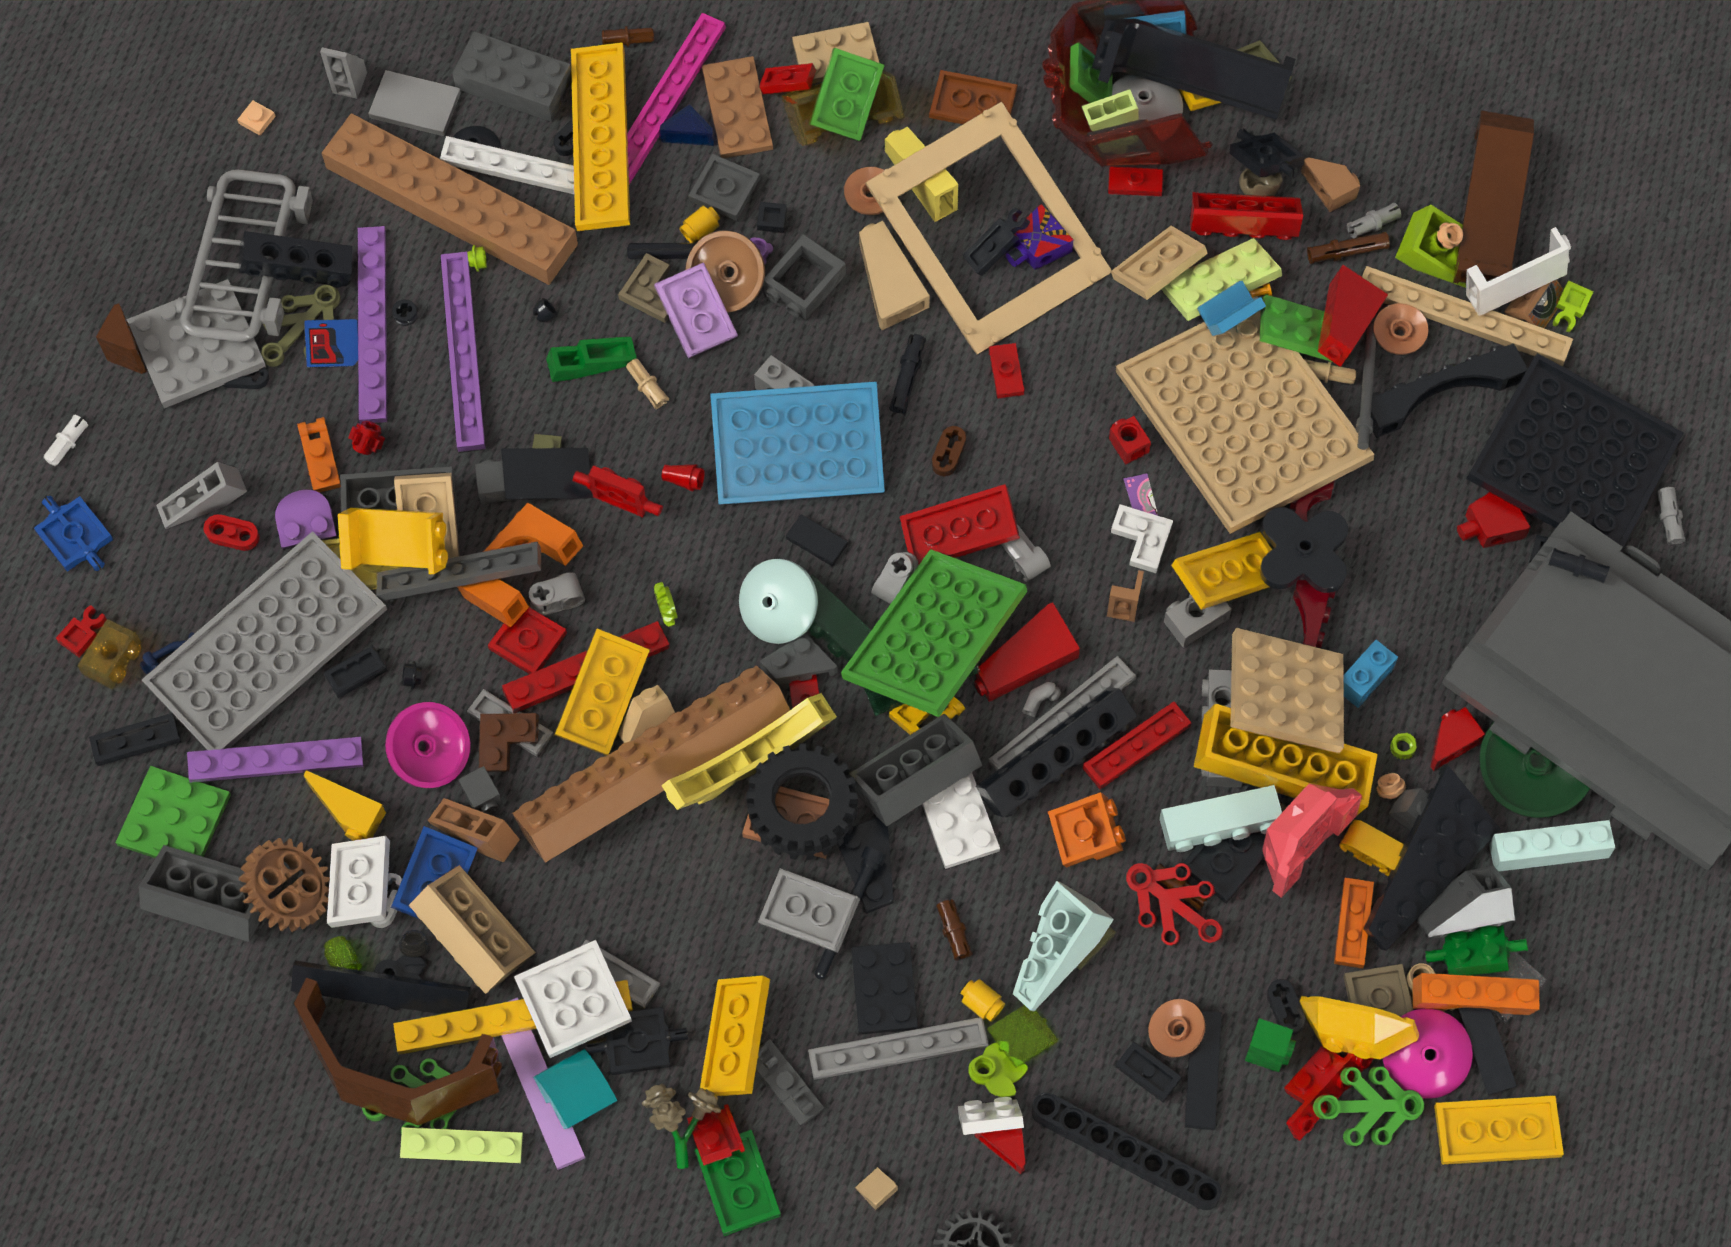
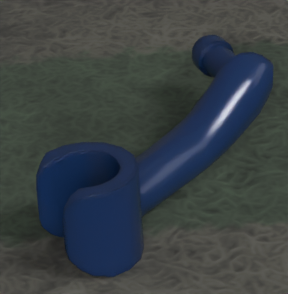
(150, 659)

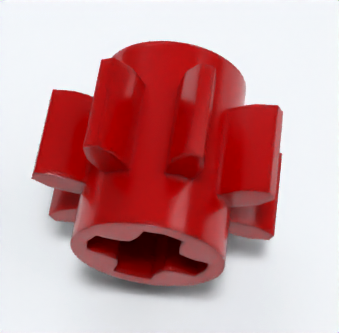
(366, 437)

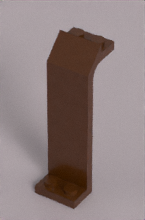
(1495, 195)

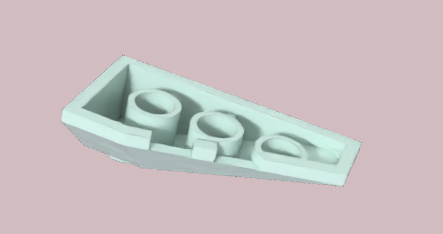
(1065, 936)

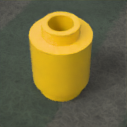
(700, 224)
(982, 1000)

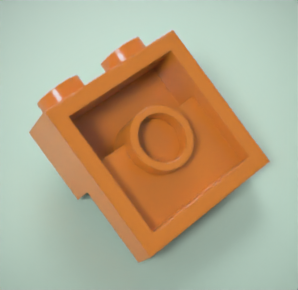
(1087, 829)

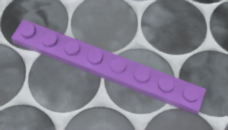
(372, 324)
(462, 352)

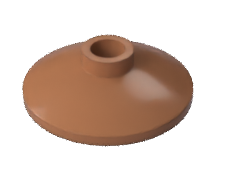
(856, 190)
(1408, 320)
(1168, 1020)

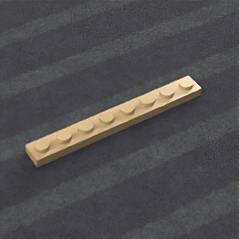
(1462, 316)

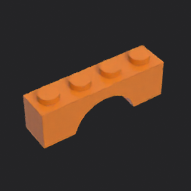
(1464, 991)

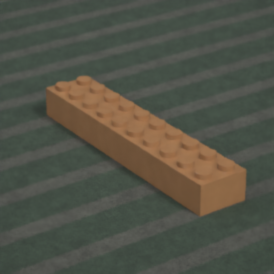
(450, 198)
(640, 767)

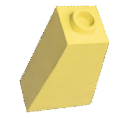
(937, 193)

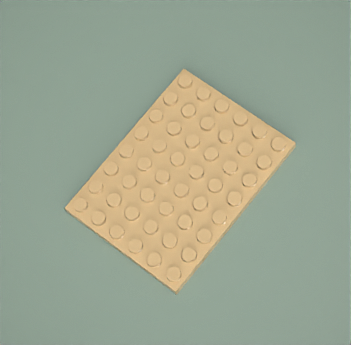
(1243, 419)

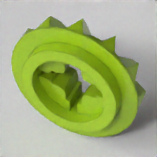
(665, 604)

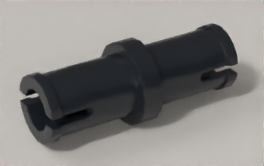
(1579, 565)

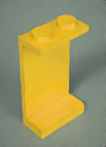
(392, 538)

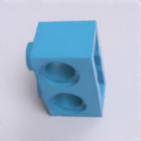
(1368, 673)

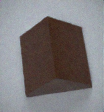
(118, 341)

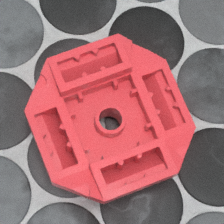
(1303, 828)

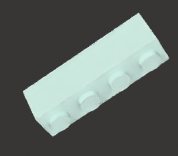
(1220, 818)
(1552, 845)

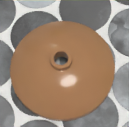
(732, 250)

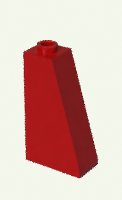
(1347, 313)
(1029, 654)

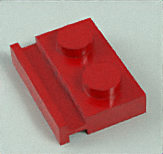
(716, 1136)

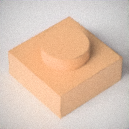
(256, 117)

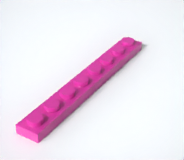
(671, 89)

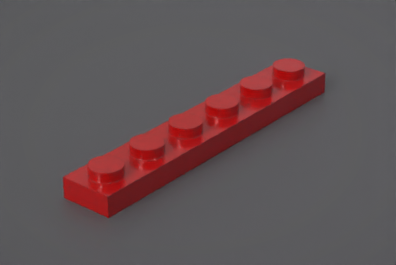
(562, 675)

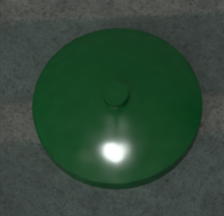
(1527, 782)

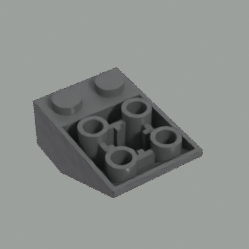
(1469, 902)

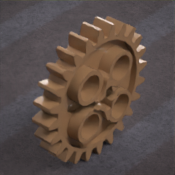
(268, 862)

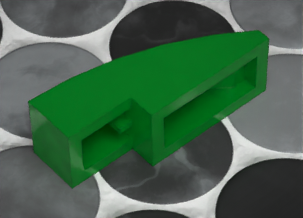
(589, 358)

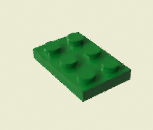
(740, 1188)

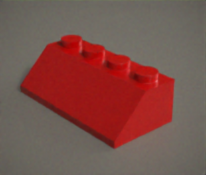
(1246, 215)

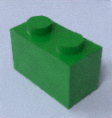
(1270, 1045)

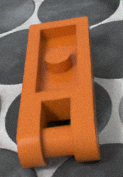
(319, 456)

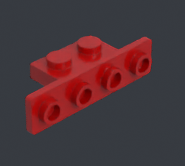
(1319, 1078)

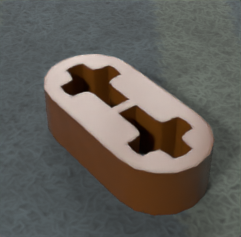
(954, 452)

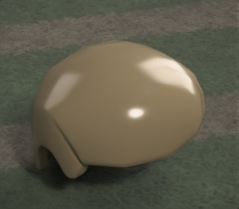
(1263, 186)

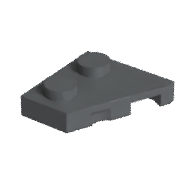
(797, 662)

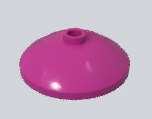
(445, 742)
(1451, 1060)

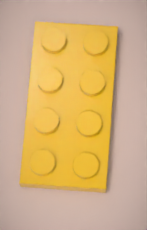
(1224, 570)
(602, 692)
(735, 1035)
(1498, 1130)

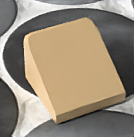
(877, 1188)

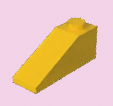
(352, 811)

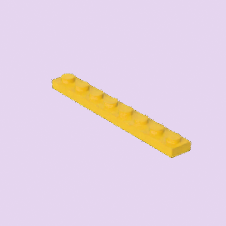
(472, 1023)

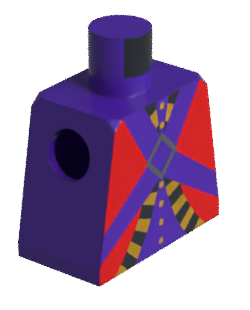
(1041, 241)

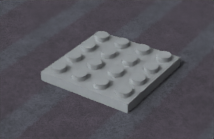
(191, 364)

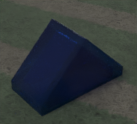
(687, 128)

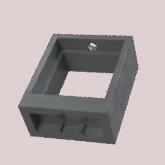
(818, 257)

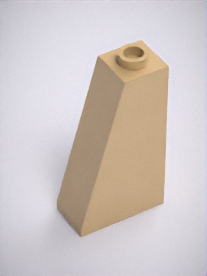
(891, 279)

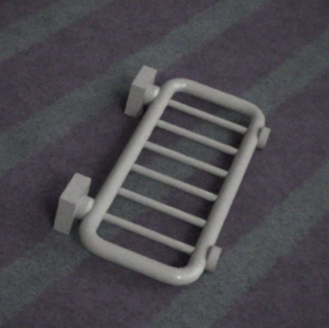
(274, 313)

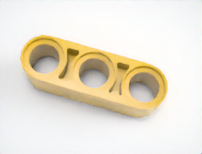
(1372, 846)

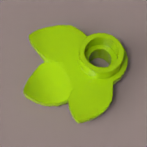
(1001, 1072)

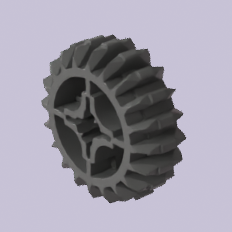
(978, 1225)

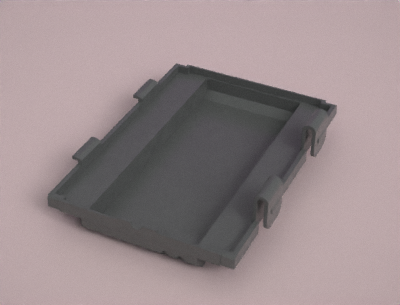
(1614, 687)

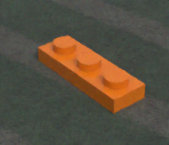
(1354, 913)

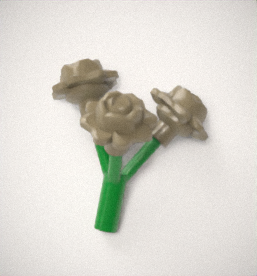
(668, 1115)

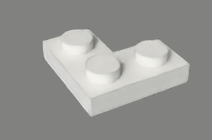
(1149, 532)

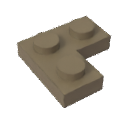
(640, 288)

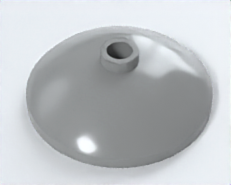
(1161, 100)

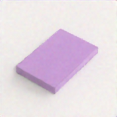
(695, 310)

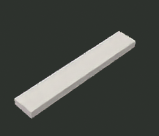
(508, 164)

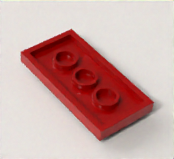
(962, 524)

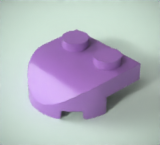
(301, 514)

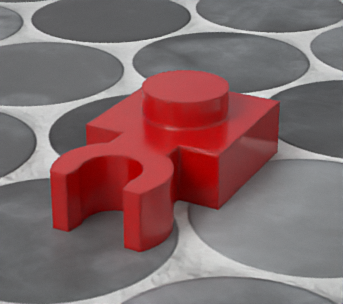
(79, 634)

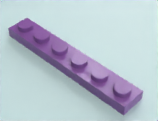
(274, 759)

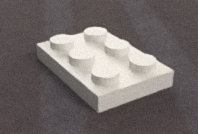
(960, 823)
(358, 881)

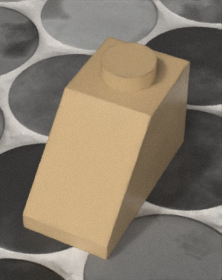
(644, 712)

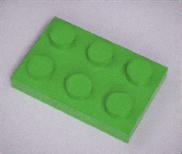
(846, 94)
(1291, 326)

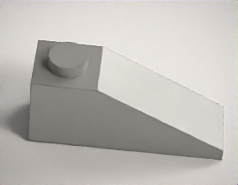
(344, 72)
(203, 494)

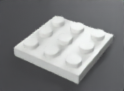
(572, 998)

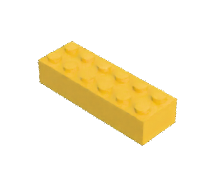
(1278, 762)

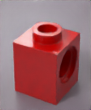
(1133, 449)

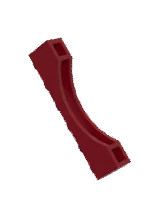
(1312, 611)

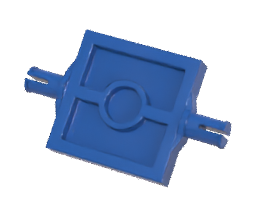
(73, 533)

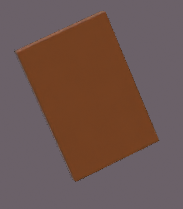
(964, 97)

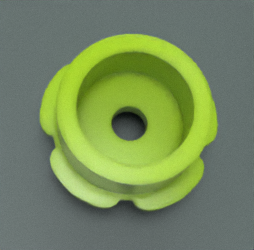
(477, 258)

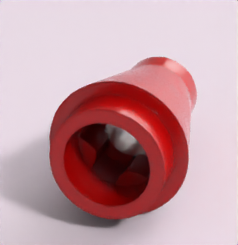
(685, 476)

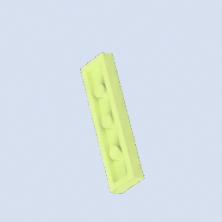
(461, 1145)

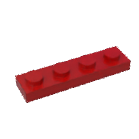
(1136, 745)

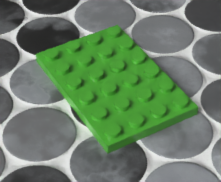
(934, 632)

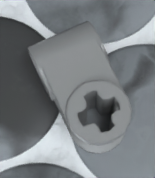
(893, 578)
(558, 594)

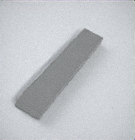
(1114, 674)
(898, 1048)

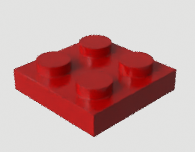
(528, 641)

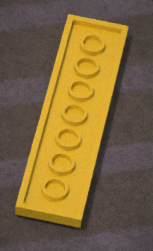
(600, 137)

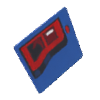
(331, 342)

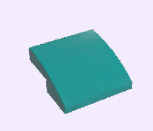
(575, 1088)

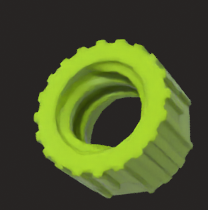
(1403, 754)

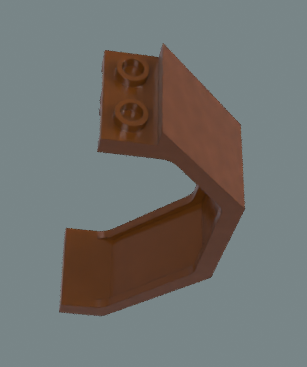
(403, 1103)

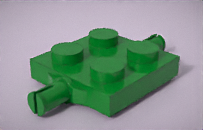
(1477, 951)

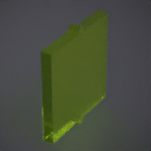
(1022, 1035)

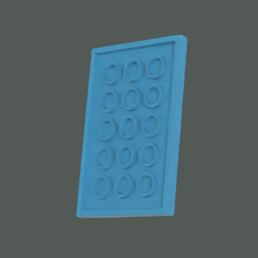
(797, 443)

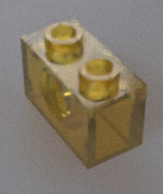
(110, 639)

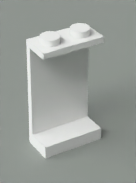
(1519, 281)

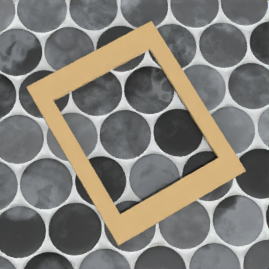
(942, 154)

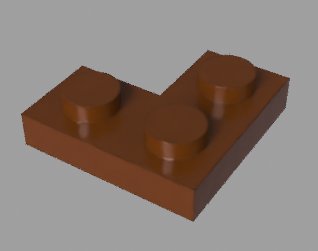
(497, 734)

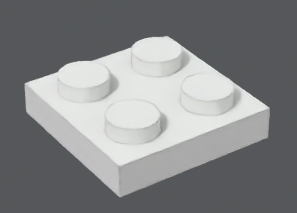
(989, 1117)

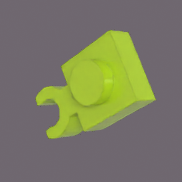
(1573, 303)

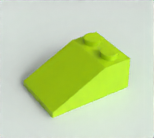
(1423, 250)

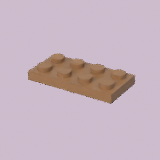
(737, 107)

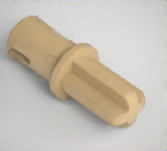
(1327, 372)
(647, 384)

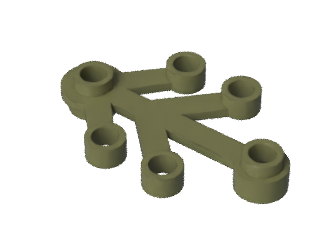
(298, 319)

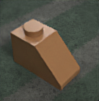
(1331, 182)

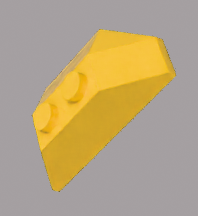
(1357, 1027)

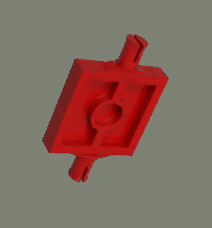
(618, 491)

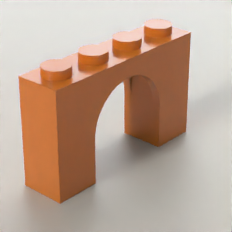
(526, 527)

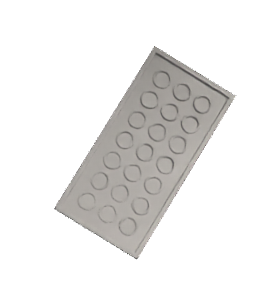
(264, 644)

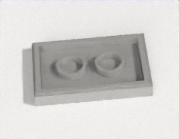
(414, 103)
(809, 910)

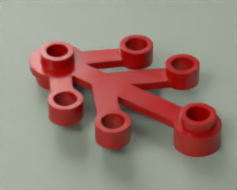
(1170, 899)

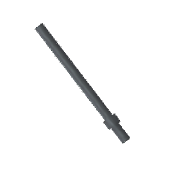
(1364, 423)

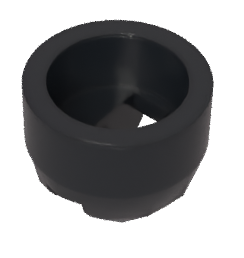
(545, 310)

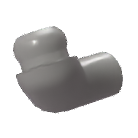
(1038, 694)

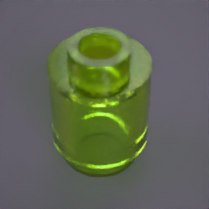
(341, 953)

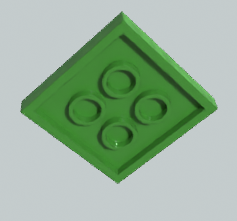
(172, 814)

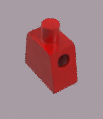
(1493, 522)

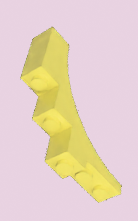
(741, 761)

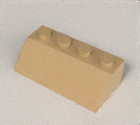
(471, 928)

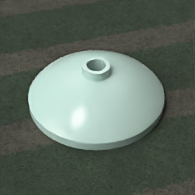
(792, 598)

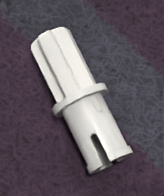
(65, 440)

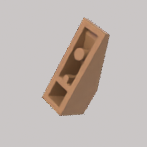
(484, 831)

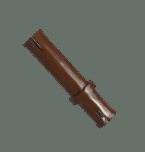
(1318, 254)

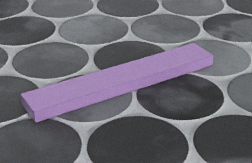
(528, 1063)

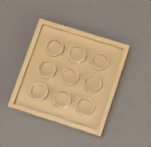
(1287, 690)

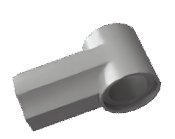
(1026, 556)

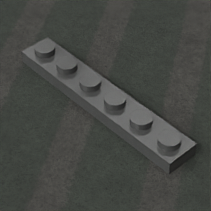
(460, 571)

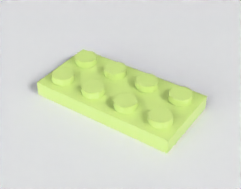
(1204, 281)

